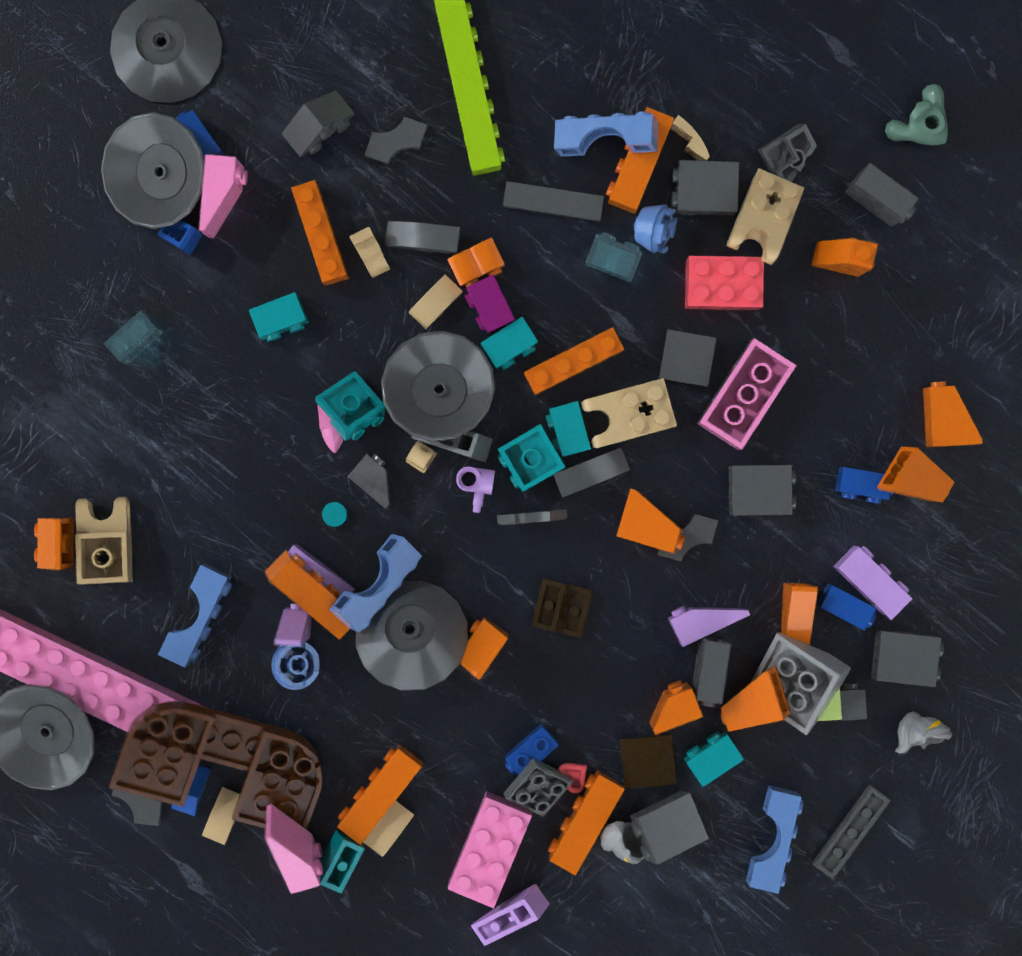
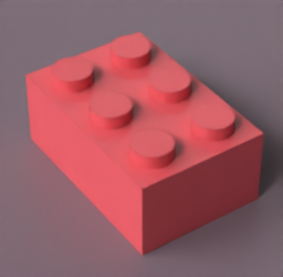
(724, 283)

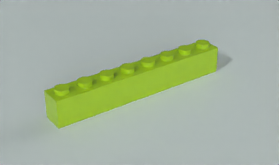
(469, 86)

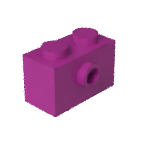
(490, 305)

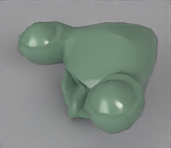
(926, 122)

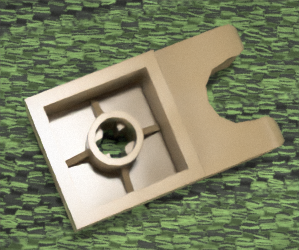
(766, 214)
(624, 415)
(107, 536)

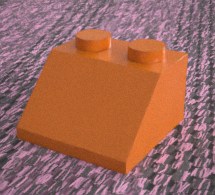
(54, 543)
(482, 646)
(675, 708)

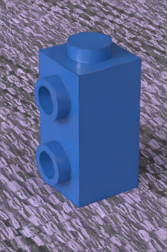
(201, 134)
(862, 483)
(847, 607)
(535, 745)

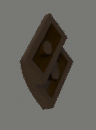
(562, 608)
(648, 761)

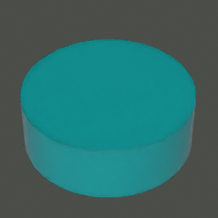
(334, 514)

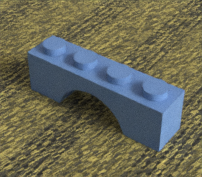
(576, 134)
(396, 560)
(209, 587)
(767, 869)

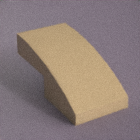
(695, 147)
(435, 302)
(220, 820)
(388, 828)

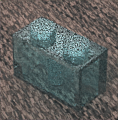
(614, 257)
(133, 337)

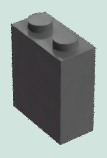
(705, 188)
(882, 195)
(761, 490)
(906, 658)
(710, 670)
(668, 827)

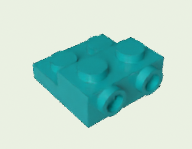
(351, 406)
(530, 458)

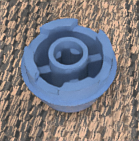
(655, 227)
(295, 665)

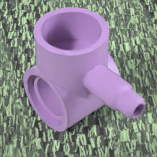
(482, 486)

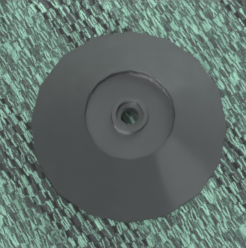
(171, 70)
(133, 166)
(434, 362)
(426, 654)
(31, 752)

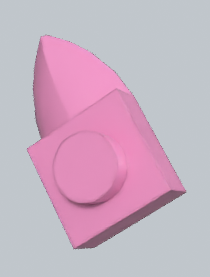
(330, 435)

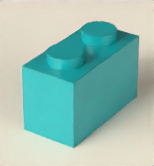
(279, 316)
(509, 344)
(568, 429)
(713, 758)
(339, 861)

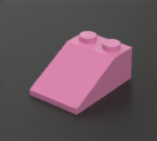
(221, 189)
(293, 850)

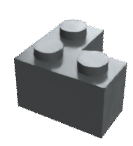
(317, 122)

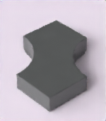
(406, 135)
(529, 517)
(698, 531)
(144, 809)

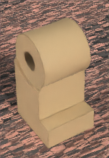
(370, 252)
(421, 456)

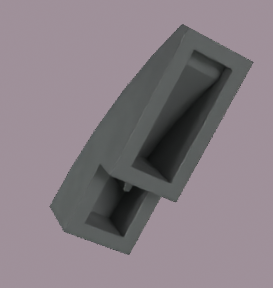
(423, 237)
(591, 472)

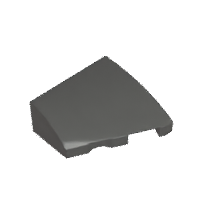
(788, 152)

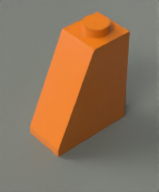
(845, 256)
(947, 418)
(916, 476)
(649, 525)
(798, 610)
(757, 703)

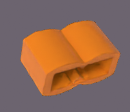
(476, 263)

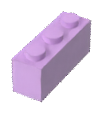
(873, 581)

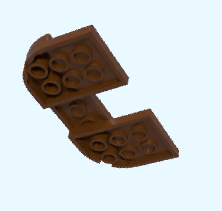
(174, 735)

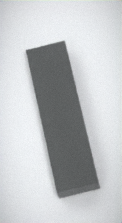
(553, 201)
(851, 831)

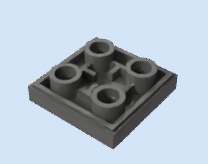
(687, 358)
(538, 787)

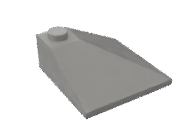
(807, 678)

